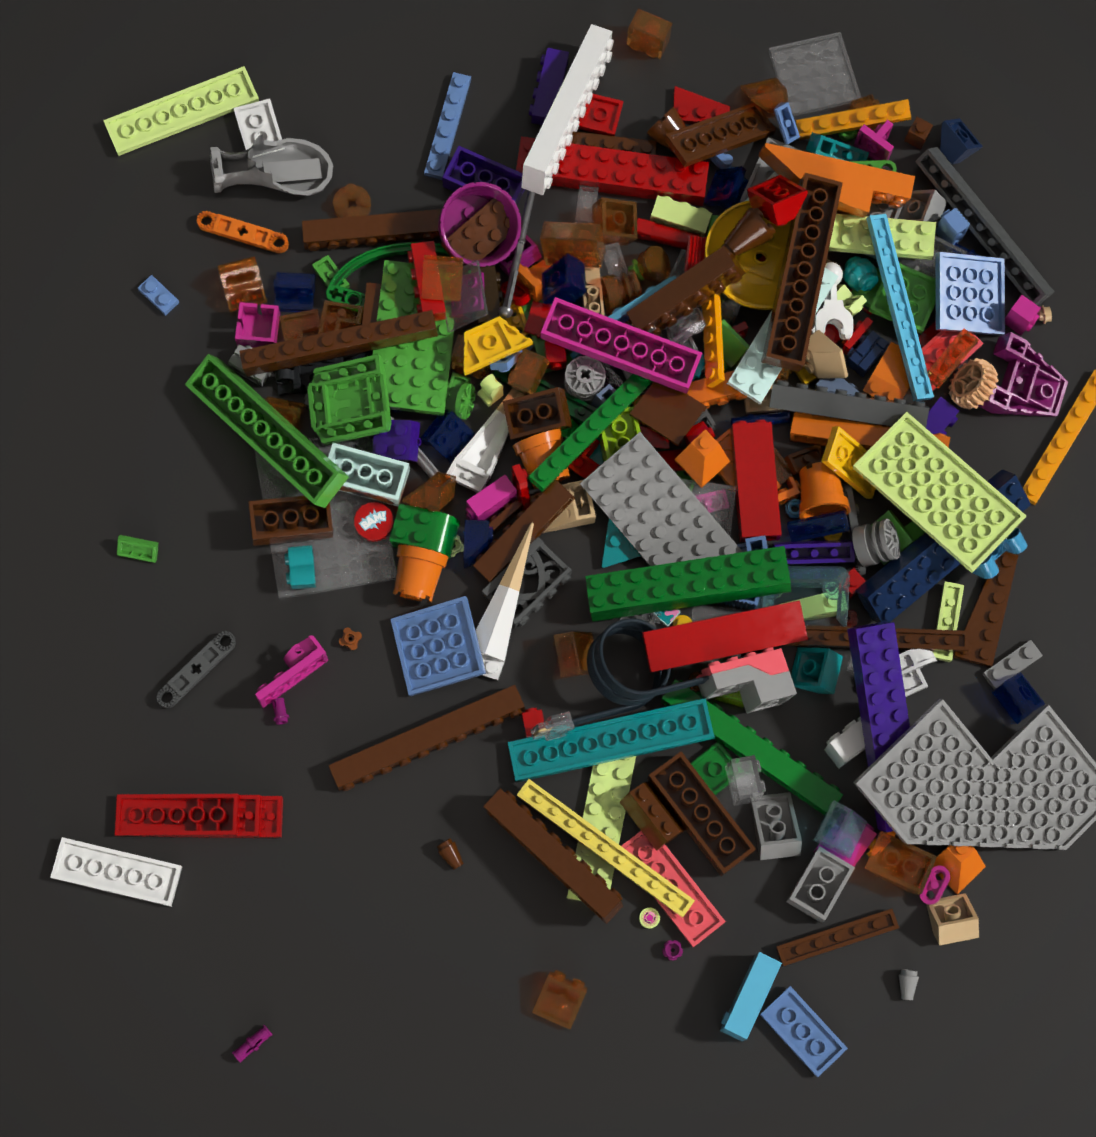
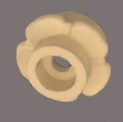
(1045, 314)

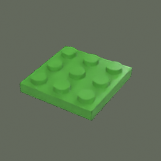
(921, 296)

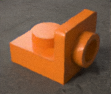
(793, 492)

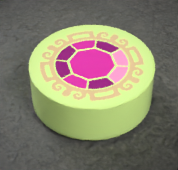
(649, 918)

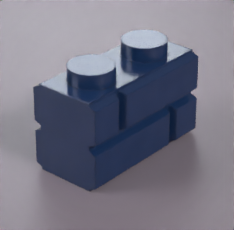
(867, 353)

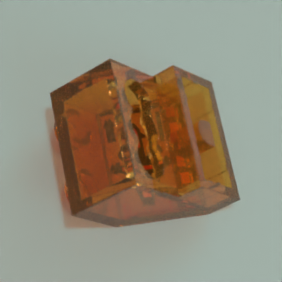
(242, 283)

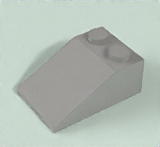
(776, 827)
(820, 884)

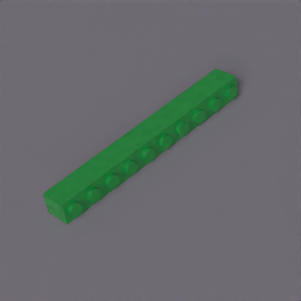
(773, 762)

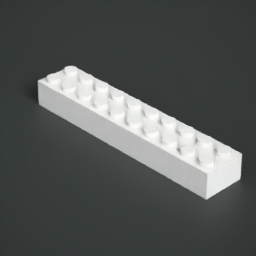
(567, 110)

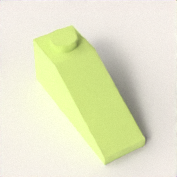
(817, 607)

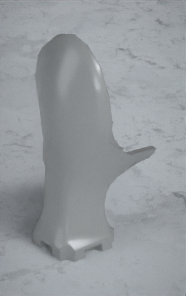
(297, 169)

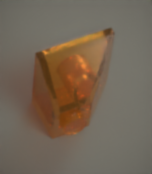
(766, 93)

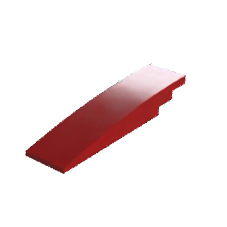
(724, 636)
(199, 815)

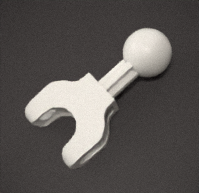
(833, 310)

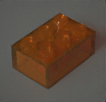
(578, 239)

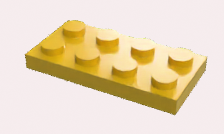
(840, 457)

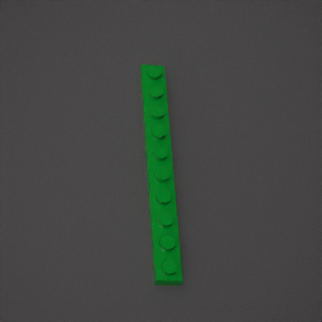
(588, 431)

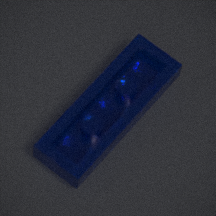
(818, 526)

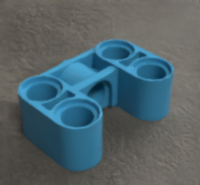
(1013, 543)

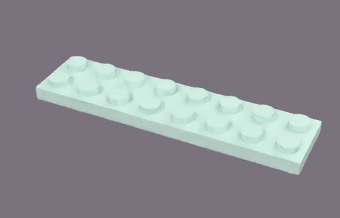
(752, 375)

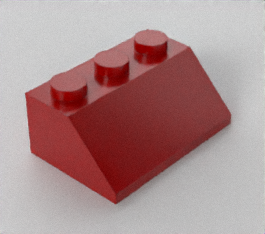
(777, 199)

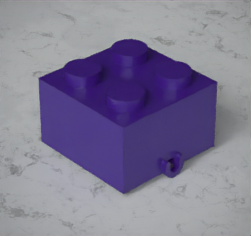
(399, 442)

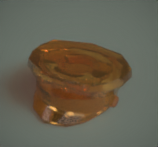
(654, 264)

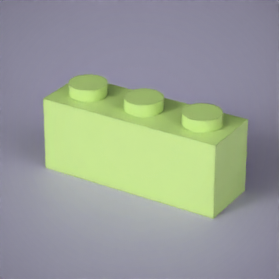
(680, 215)

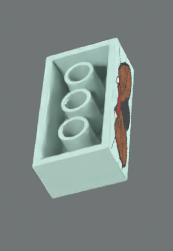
(371, 474)

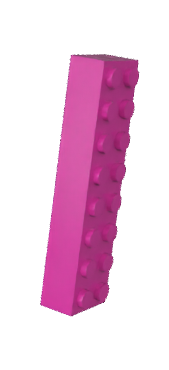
(620, 345)

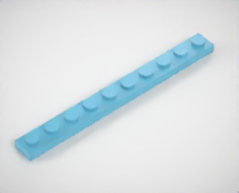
(899, 307)

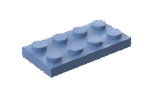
(803, 1031)

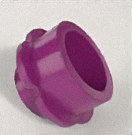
(667, 950)

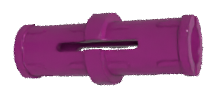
(252, 1043)

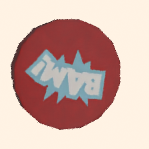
(373, 521)

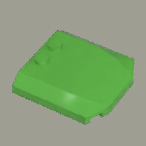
(349, 400)

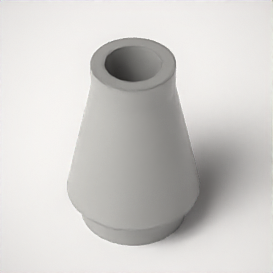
(908, 982)

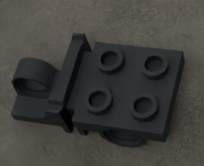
(298, 379)

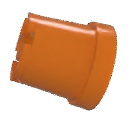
(537, 449)
(821, 492)
(418, 572)

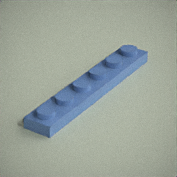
(447, 126)

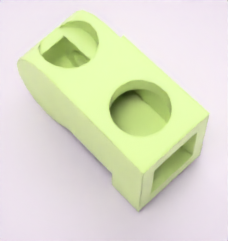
(491, 390)

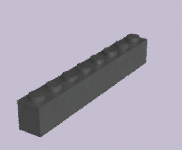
(844, 405)

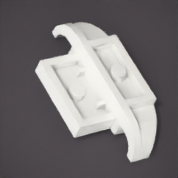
(911, 663)

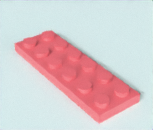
(702, 916)

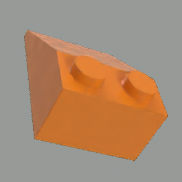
(889, 376)

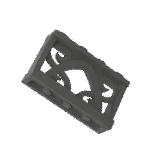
(539, 596)

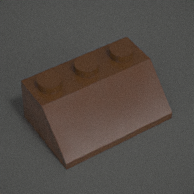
(652, 815)

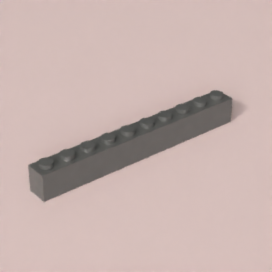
(984, 225)

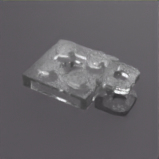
(686, 327)

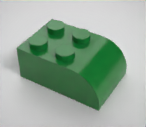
(424, 529)

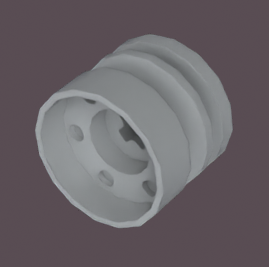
(584, 388)
(876, 542)

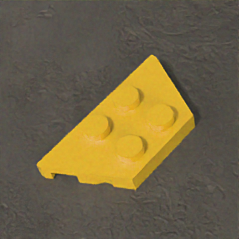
(491, 343)

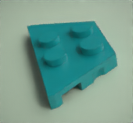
(616, 547)

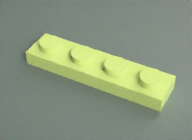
(949, 614)

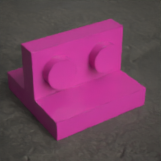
(875, 141)

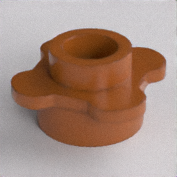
(344, 641)

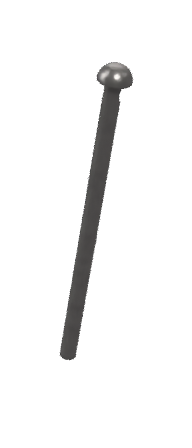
(506, 311)

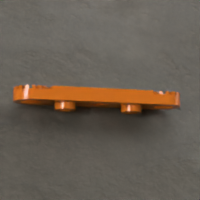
(230, 227)

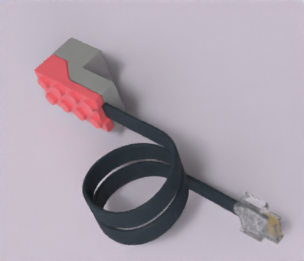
(760, 678)

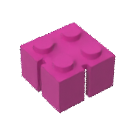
(257, 328)

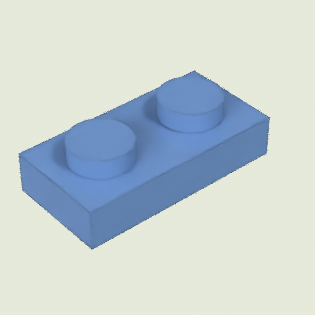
(158, 295)

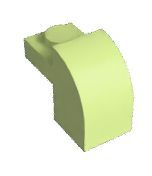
(851, 302)

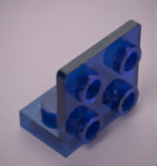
(448, 435)

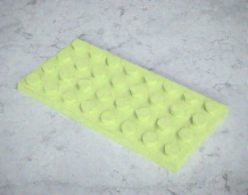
(939, 492)

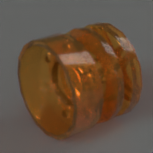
(620, 292)

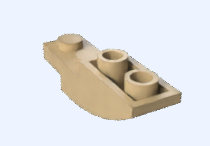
(593, 297)

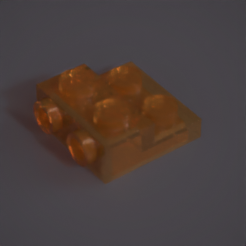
(560, 999)

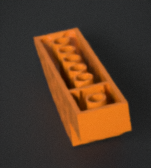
(860, 182)

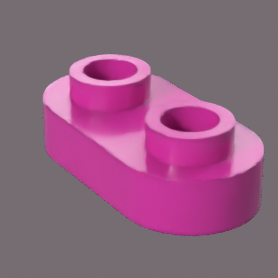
(935, 885)

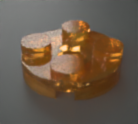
(350, 193)

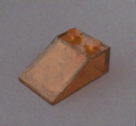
(900, 863)

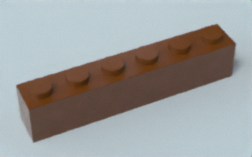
(542, 513)

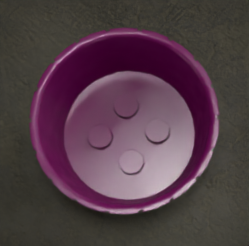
(465, 203)

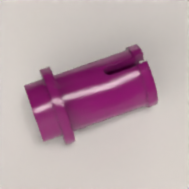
(281, 716)

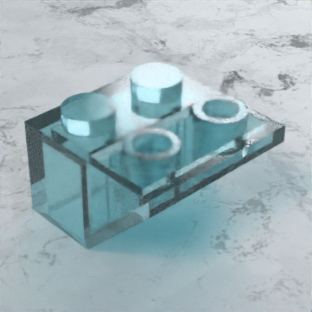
(840, 829)

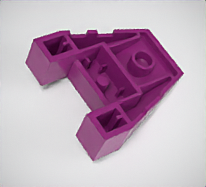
(1028, 383)

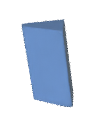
(786, 122)

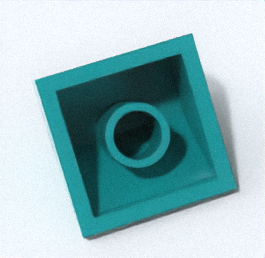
(816, 670)

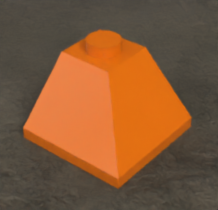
(702, 459)
(962, 863)

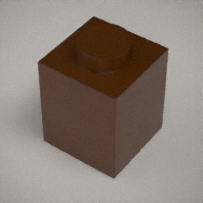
(918, 133)

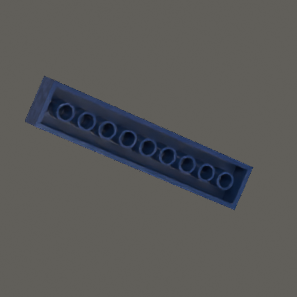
(922, 564)

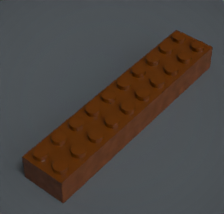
(802, 274)

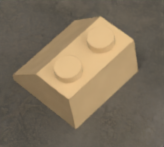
(825, 358)
(953, 919)

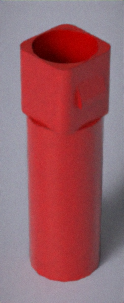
(662, 234)

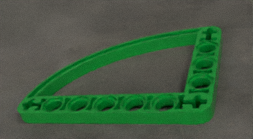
(363, 259)

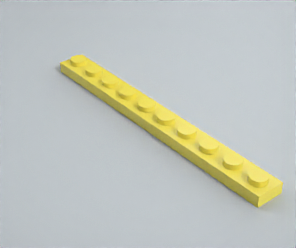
(605, 848)

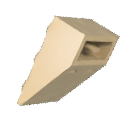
(578, 513)

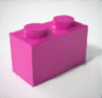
(1022, 315)

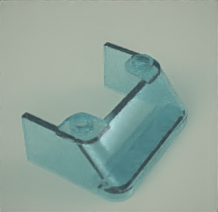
(832, 580)

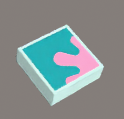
(669, 616)

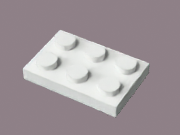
(257, 119)

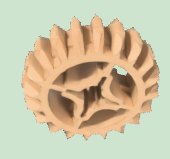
(973, 383)

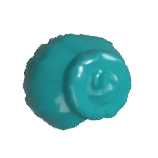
(860, 274)

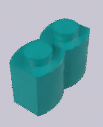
(301, 567)

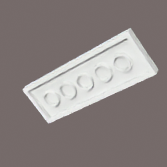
(116, 872)

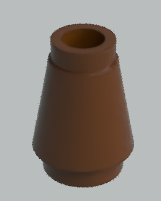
(450, 853)

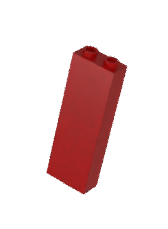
(755, 480)

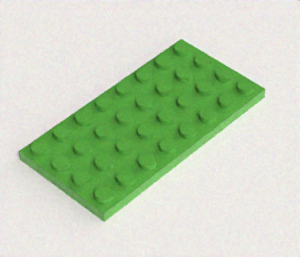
(417, 369)

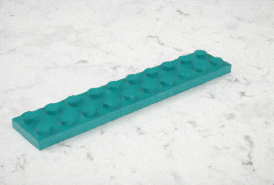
(612, 740)

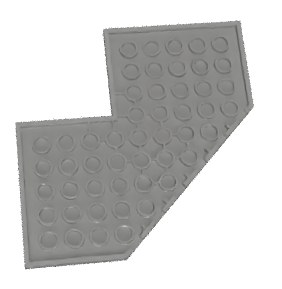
(948, 791)

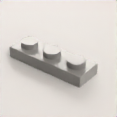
(1012, 664)

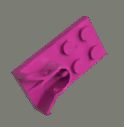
(300, 665)

